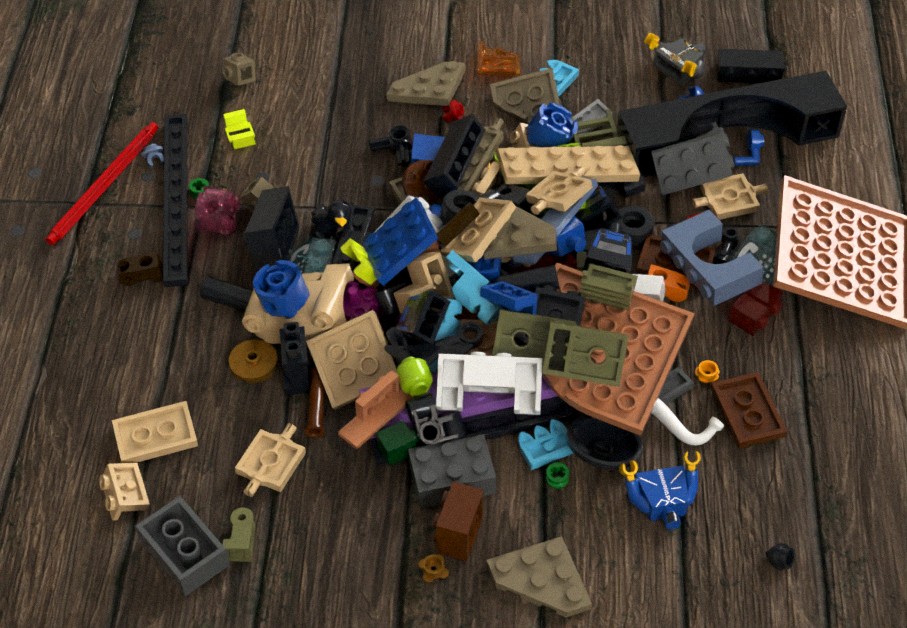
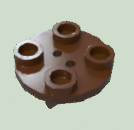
(413, 184)

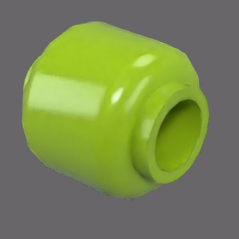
(414, 376)

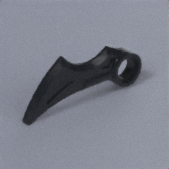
(449, 345)

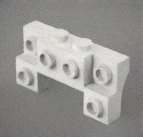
(490, 375)

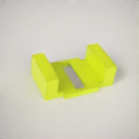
(235, 122)
(358, 253)

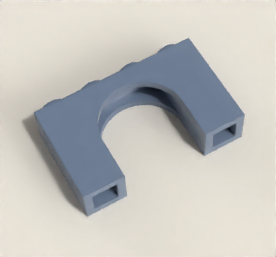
(714, 281)

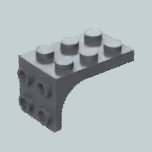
(693, 161)

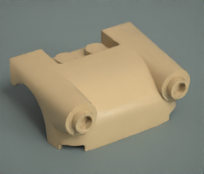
(318, 315)

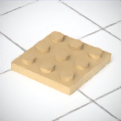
(351, 358)

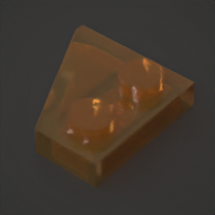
(497, 61)

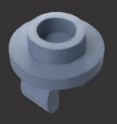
(153, 151)

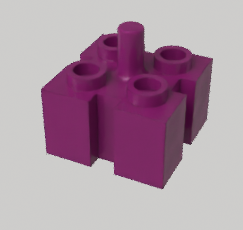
(359, 301)

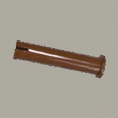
(316, 405)

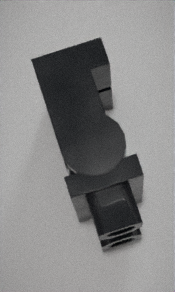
(294, 359)

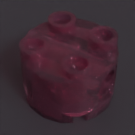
(216, 210)

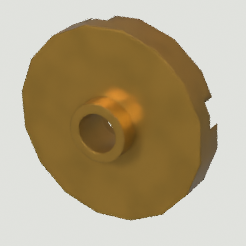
(253, 370)

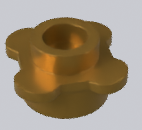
(433, 561)

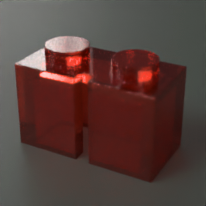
(754, 311)

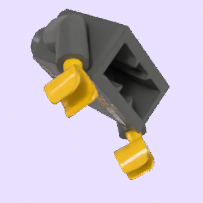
(677, 59)

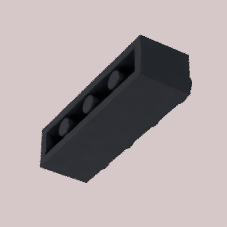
(454, 155)

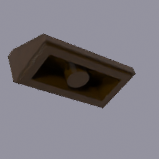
(457, 224)

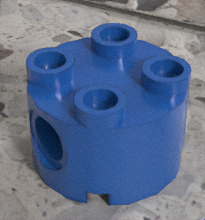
(551, 126)
(281, 289)

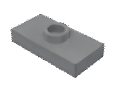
(593, 111)

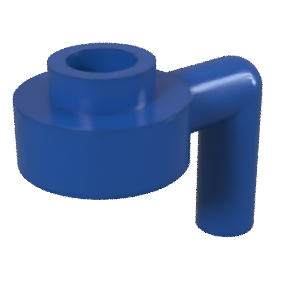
(754, 142)

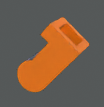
(675, 283)

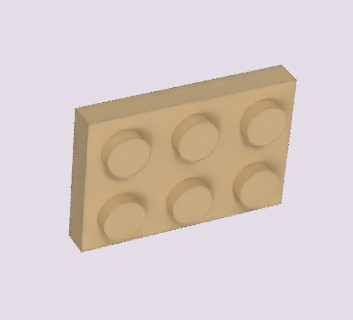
(482, 230)
(154, 433)

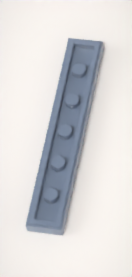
(559, 220)

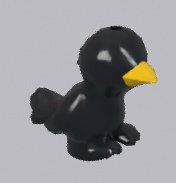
(330, 219)

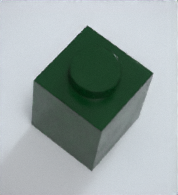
(395, 442)

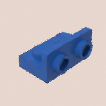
(510, 297)

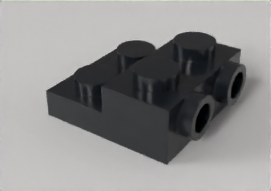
(559, 304)

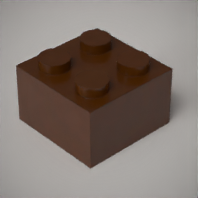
(458, 521)

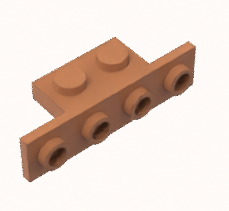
(375, 409)

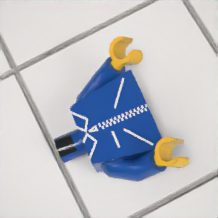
(663, 491)

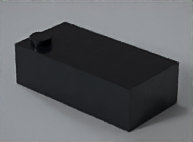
(272, 227)

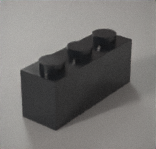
(749, 65)

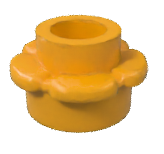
(707, 367)

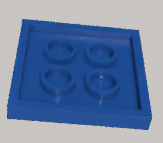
(399, 241)

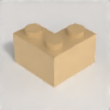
(426, 274)

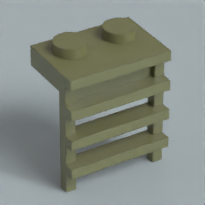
(608, 120)
(608, 286)

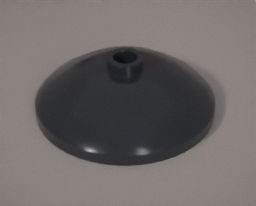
(603, 443)

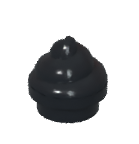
(781, 556)

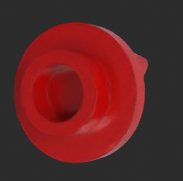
(453, 111)

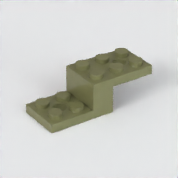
(563, 346)

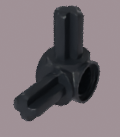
(399, 142)

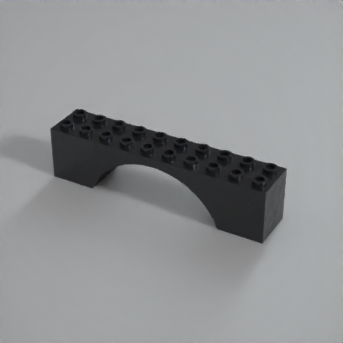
(796, 107)

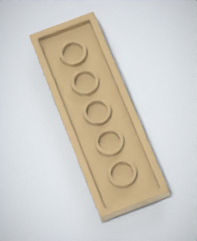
(535, 164)

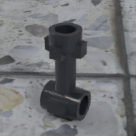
(729, 241)

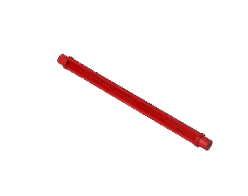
(101, 184)

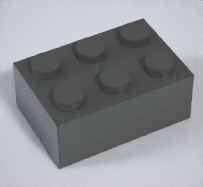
(458, 461)
(182, 545)

